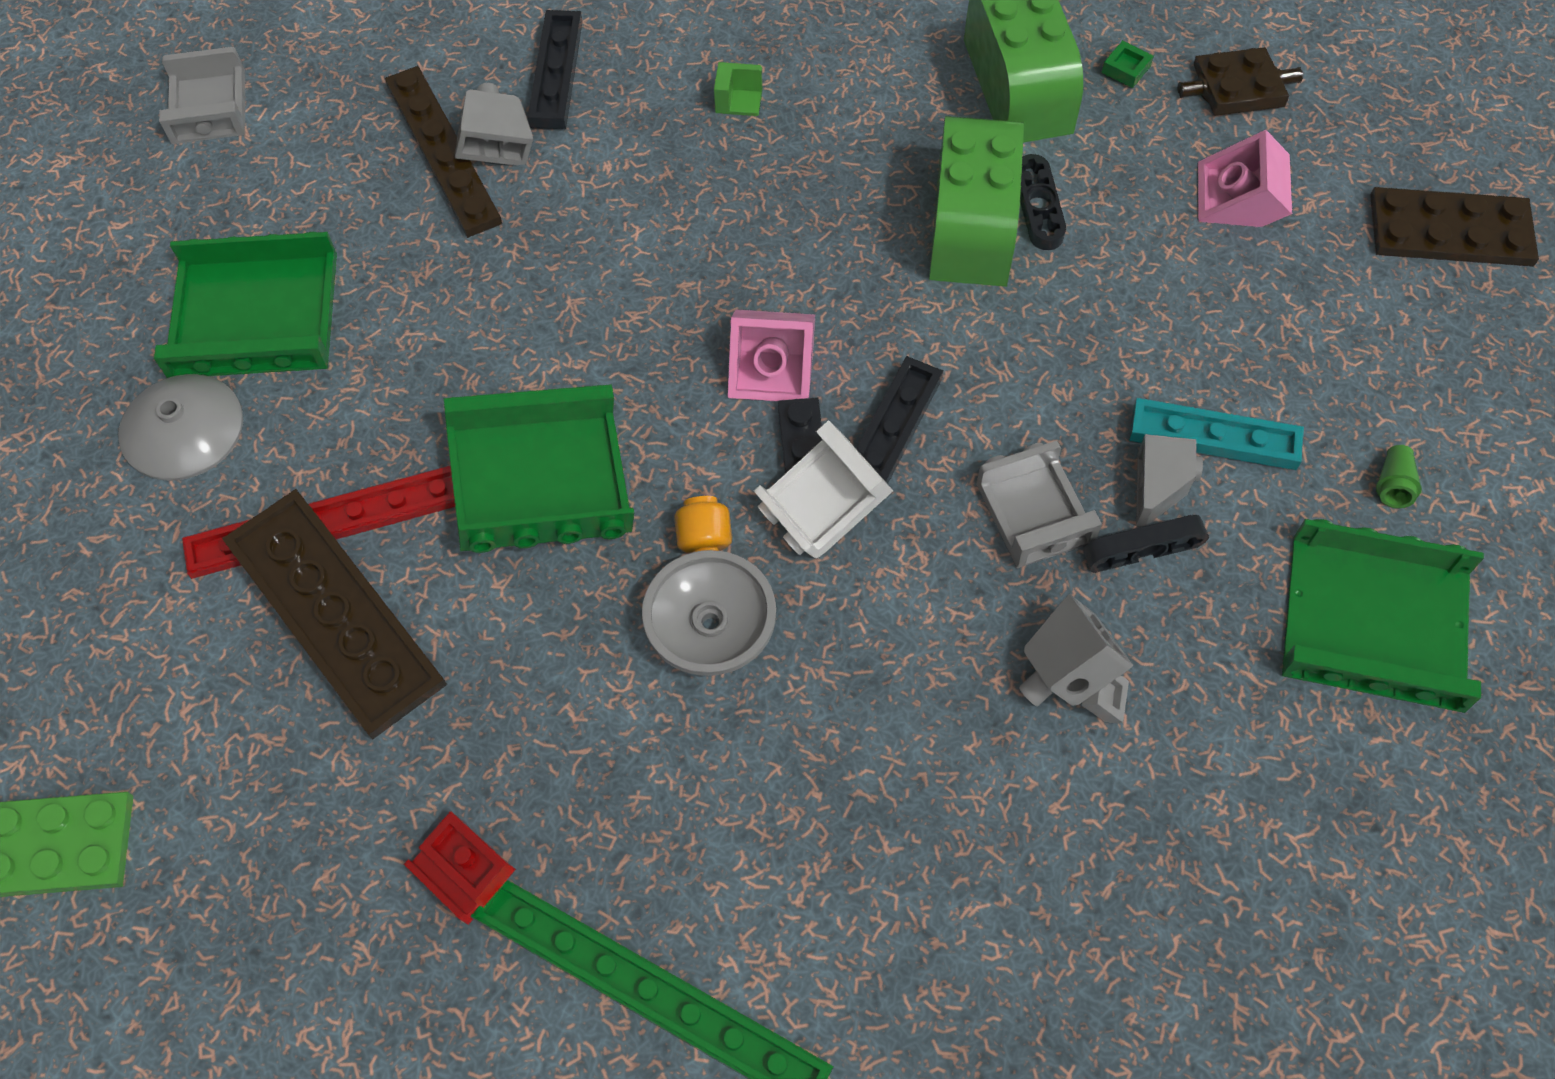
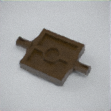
(1240, 81)

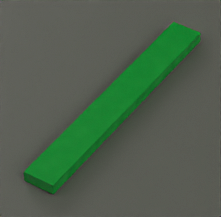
(646, 988)

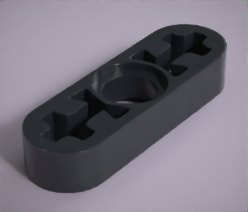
(1034, 216)
(1154, 539)

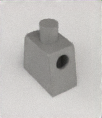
(493, 128)
(1072, 656)

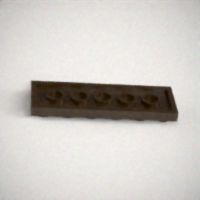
(335, 613)

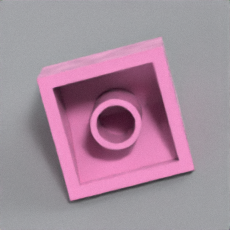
(1245, 183)
(770, 355)

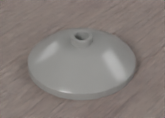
(191, 438)
(704, 588)

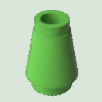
(1399, 478)

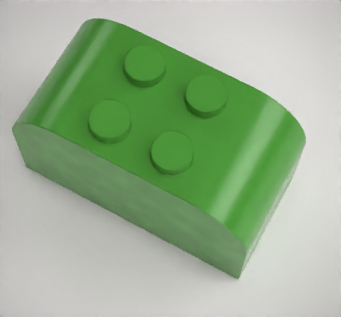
(1026, 64)
(977, 201)

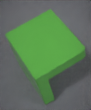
(738, 89)

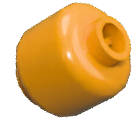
(702, 525)

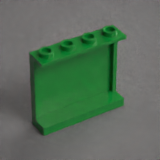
(251, 305)
(536, 468)

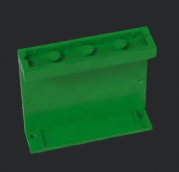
(1380, 615)

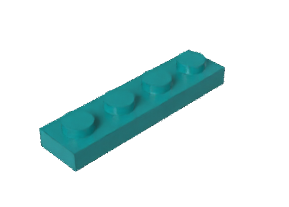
(1221, 433)

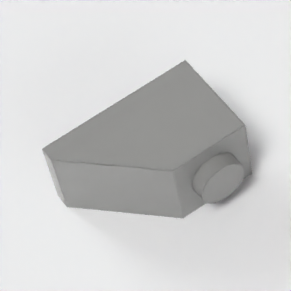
(1164, 474)

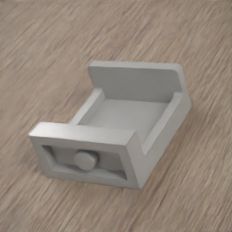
(204, 95)
(1035, 504)

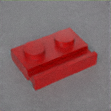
(459, 867)

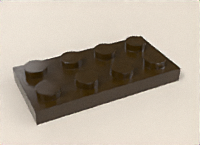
(1453, 226)

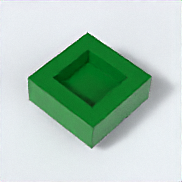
(1127, 64)

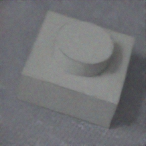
(1109, 701)

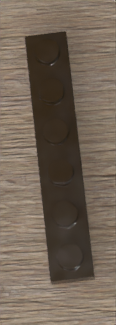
(438, 144)

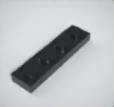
(555, 69)
(899, 415)

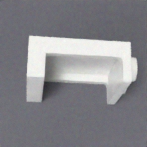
(823, 494)

